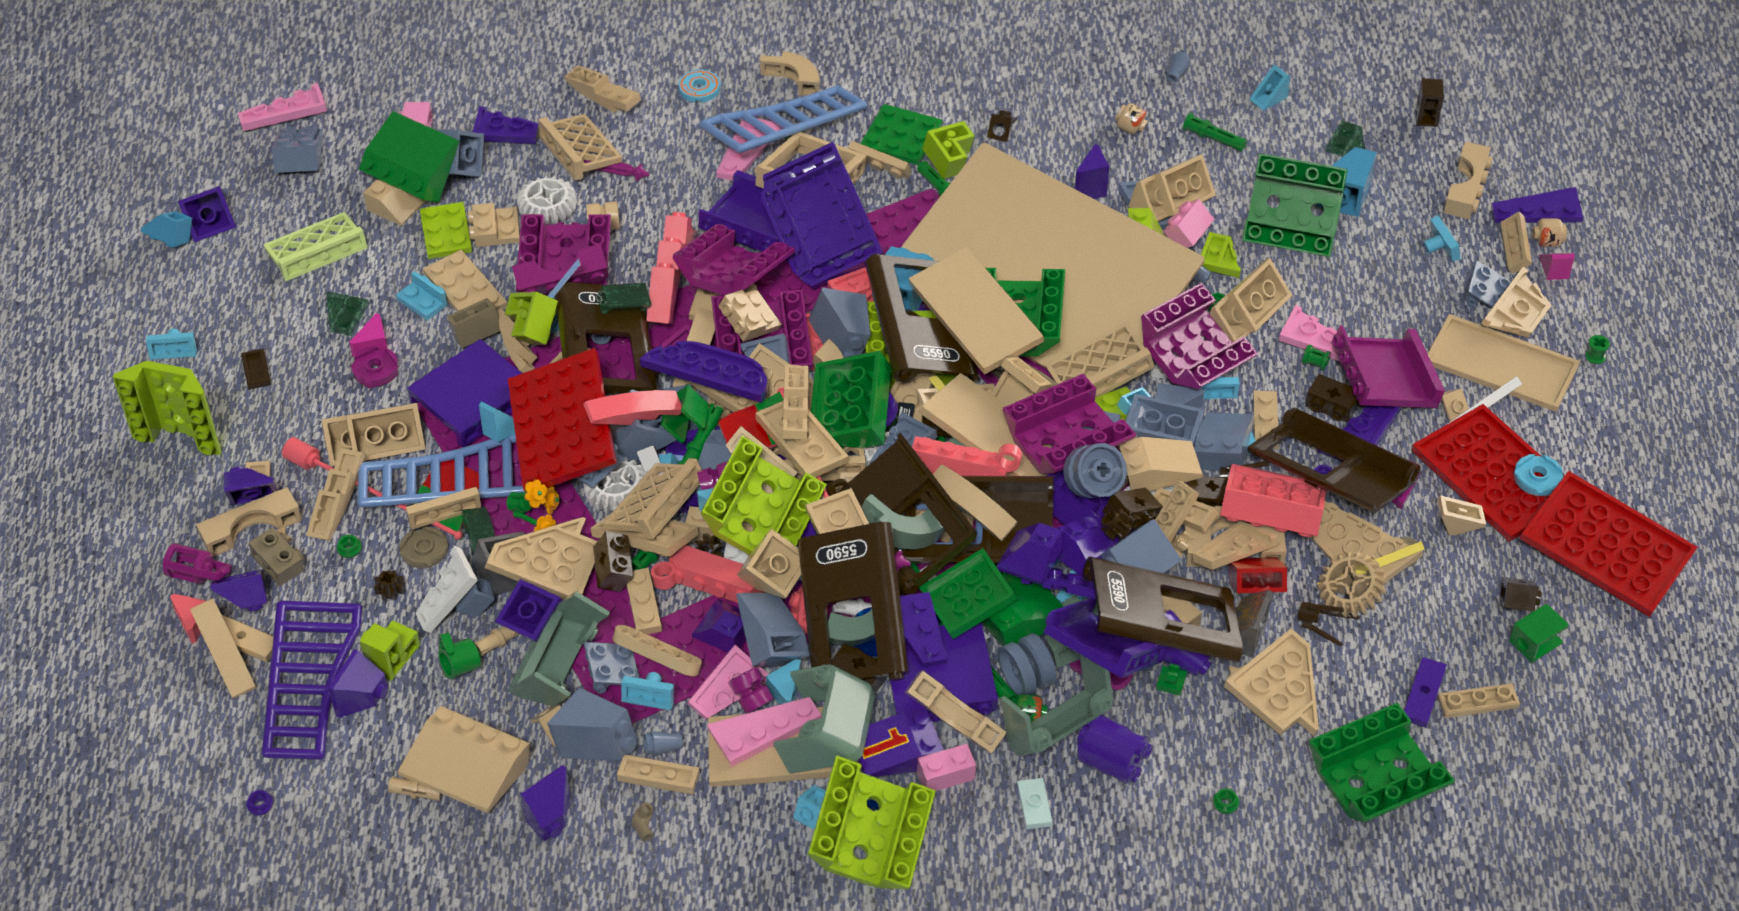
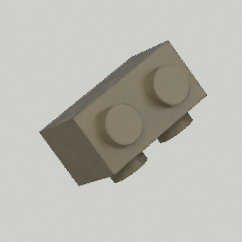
(474, 323)
(276, 556)

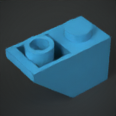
(169, 228)

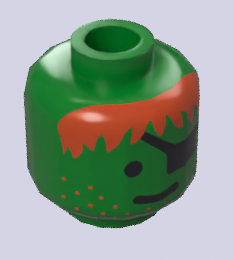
(1031, 705)

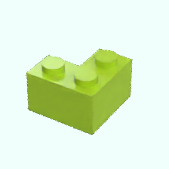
(948, 148)
(533, 316)
(389, 647)

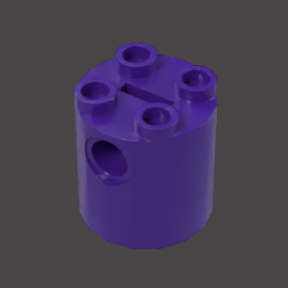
(1112, 749)

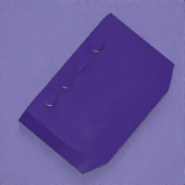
(819, 216)

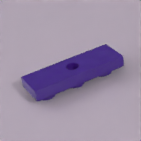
(1426, 681)

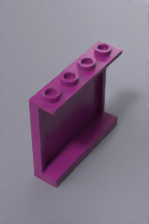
(1389, 370)

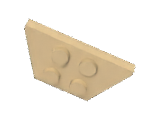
(1519, 307)

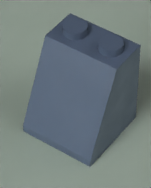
(468, 153)
(842, 319)
(639, 436)
(1144, 548)
(592, 729)

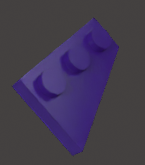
(504, 129)
(1072, 582)
(922, 630)

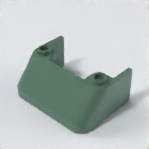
(550, 658)
(842, 724)
(1036, 736)

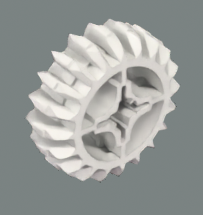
(548, 197)
(615, 486)

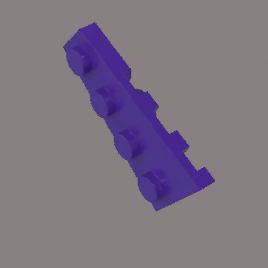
(1558, 204)
(1371, 423)

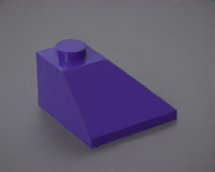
(208, 213)
(246, 485)
(1032, 553)
(243, 589)
(528, 610)
(721, 627)
(357, 686)
(547, 804)

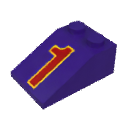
(898, 742)

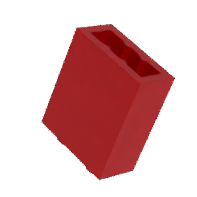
(1258, 575)

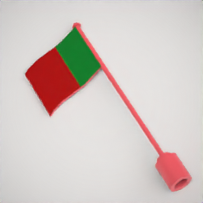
(746, 419)
(309, 457)

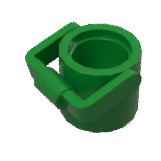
(457, 657)

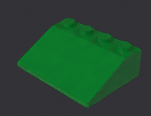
(410, 157)
(853, 398)
(1024, 615)

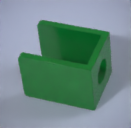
(692, 408)
(1537, 633)

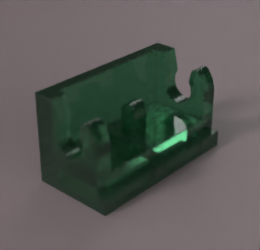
(623, 296)

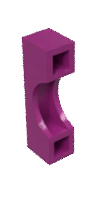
(533, 278)

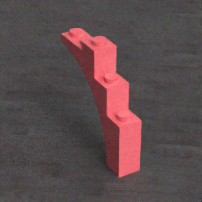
(666, 274)

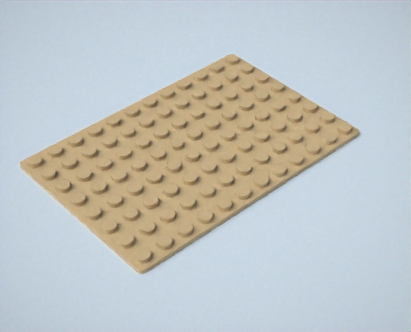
(1032, 222)

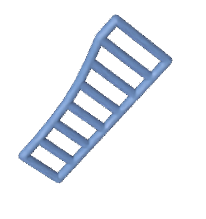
(770, 112)
(435, 460)

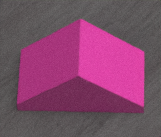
(1557, 265)
(369, 336)

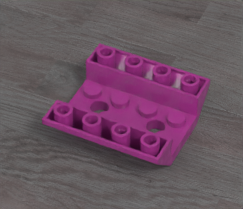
(544, 241)
(719, 267)
(790, 313)
(1179, 328)
(1058, 419)

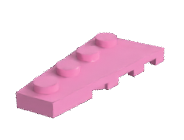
(281, 110)
(736, 161)
(756, 731)

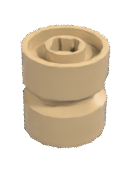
(607, 208)

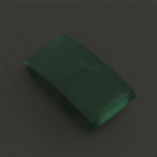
(477, 525)

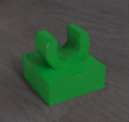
(1171, 679)

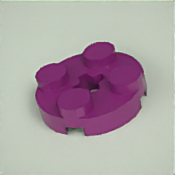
(375, 377)

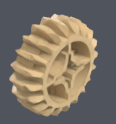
(1371, 585)

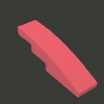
(627, 407)

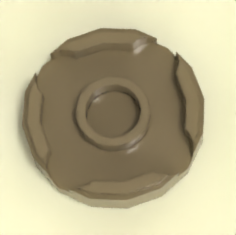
(418, 552)

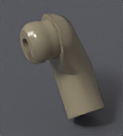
(641, 820)

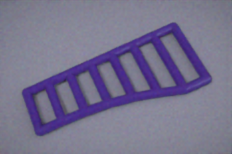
(277, 666)

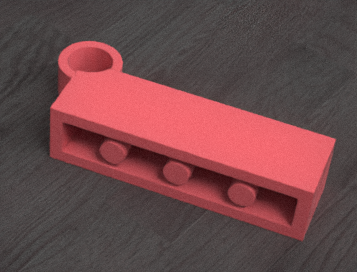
(966, 460)
(702, 572)

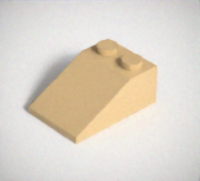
(1159, 462)

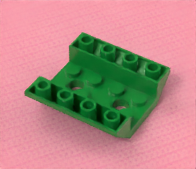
(1298, 187)
(1041, 304)
(1367, 753)

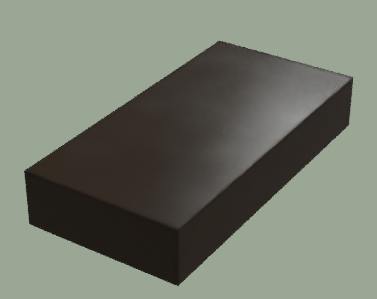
(256, 369)

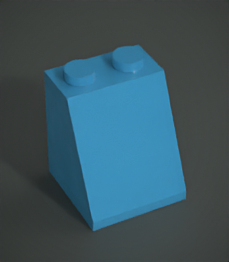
(1358, 180)
(910, 298)

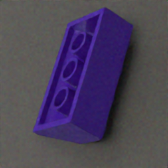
(1071, 507)

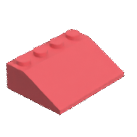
(1273, 500)

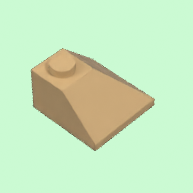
(391, 202)
(772, 565)

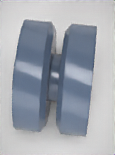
(1095, 471)
(1027, 664)

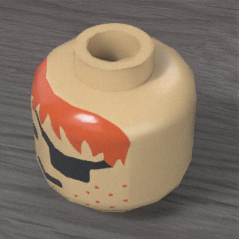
(1131, 118)
(1549, 232)

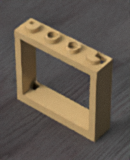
(804, 144)

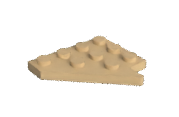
(548, 558)
(1279, 685)

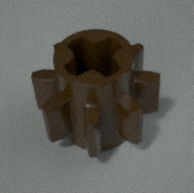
(1116, 524)
(715, 545)
(389, 585)

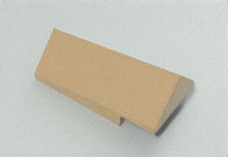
(1172, 187)
(1251, 302)
(375, 432)

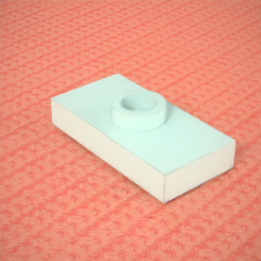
(1034, 803)

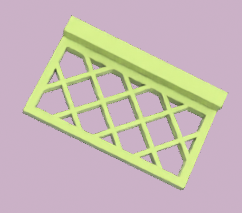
(315, 255)

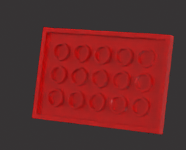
(552, 423)
(1479, 463)
(1608, 543)

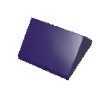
(1093, 174)

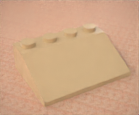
(465, 759)

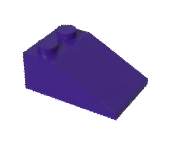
(1081, 540)

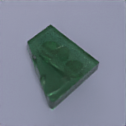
(1346, 138)
(345, 312)

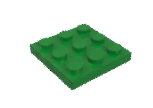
(900, 133)
(968, 593)

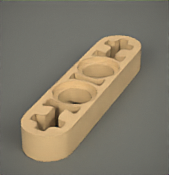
(657, 650)

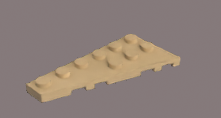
(1347, 532)

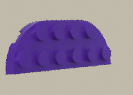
(710, 368)

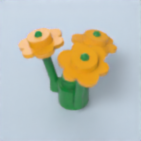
(533, 497)

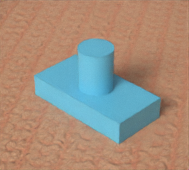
(1442, 239)
(171, 345)
(1222, 388)
(648, 691)

